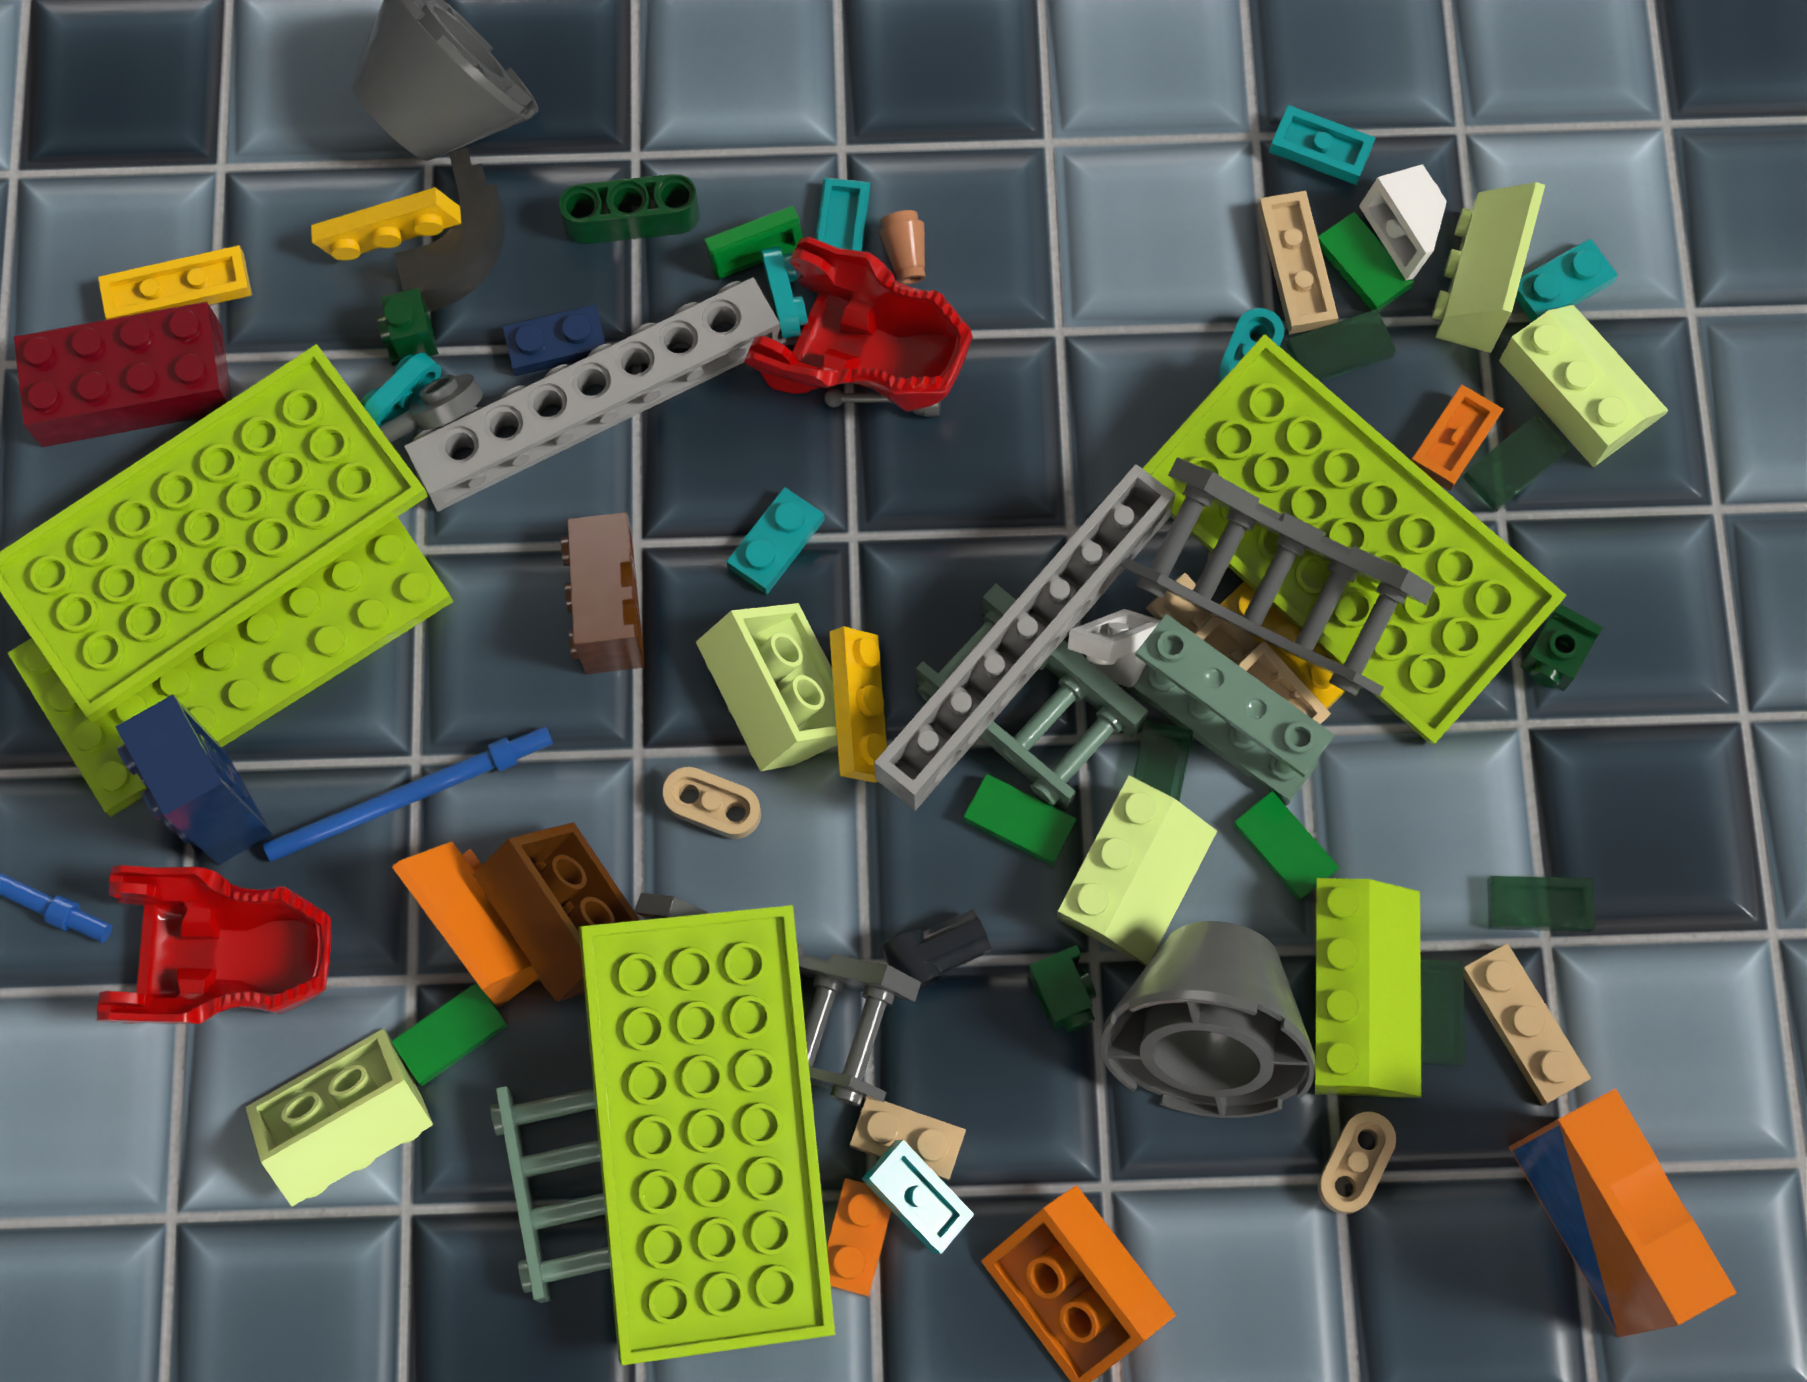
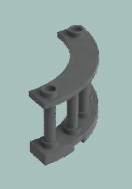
(1293, 539)
(877, 982)

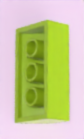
(1367, 989)

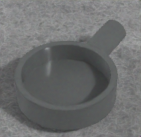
(436, 406)

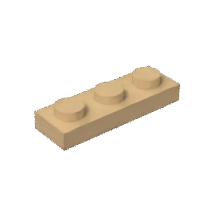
(1297, 262)
(1525, 1024)

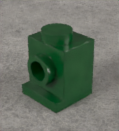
(406, 326)
(1569, 632)
(1063, 990)

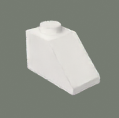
(1406, 216)

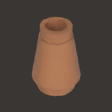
(905, 245)

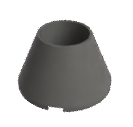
(435, 80)
(1211, 1026)

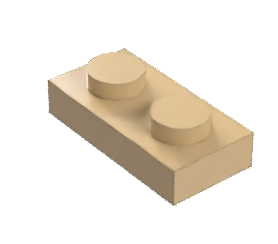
(930, 1138)

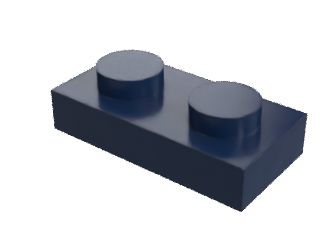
(553, 339)

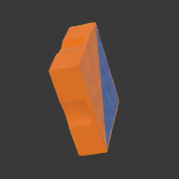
(1621, 1218)

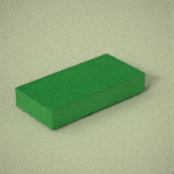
(742, 245)
(1363, 262)
(1019, 819)
(1285, 846)
(449, 1034)

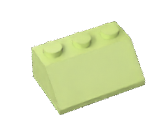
(1487, 265)
(1581, 383)
(773, 683)
(1137, 871)
(337, 1118)

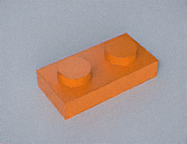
(1456, 436)
(856, 1238)

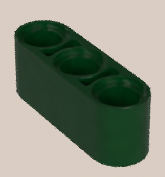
(608, 199)

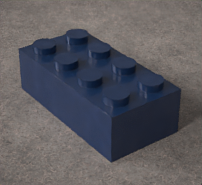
(190, 781)

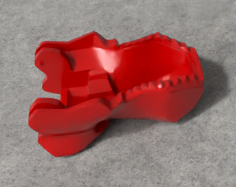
(866, 332)
(216, 947)

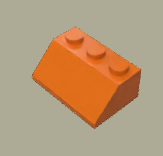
(471, 926)
(1078, 1287)

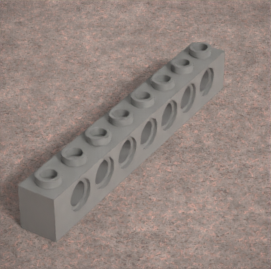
(585, 415)
(1024, 638)

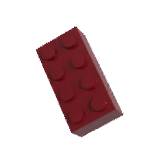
(122, 374)

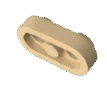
(713, 803)
(1356, 1164)

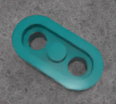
(779, 274)
(1253, 321)
(402, 388)

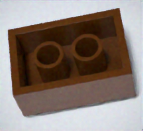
(544, 892)

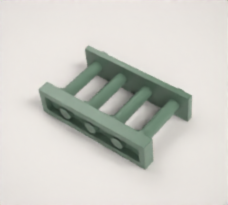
(1077, 681)
(1229, 710)
(506, 1119)

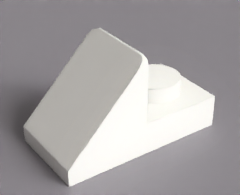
(1113, 644)

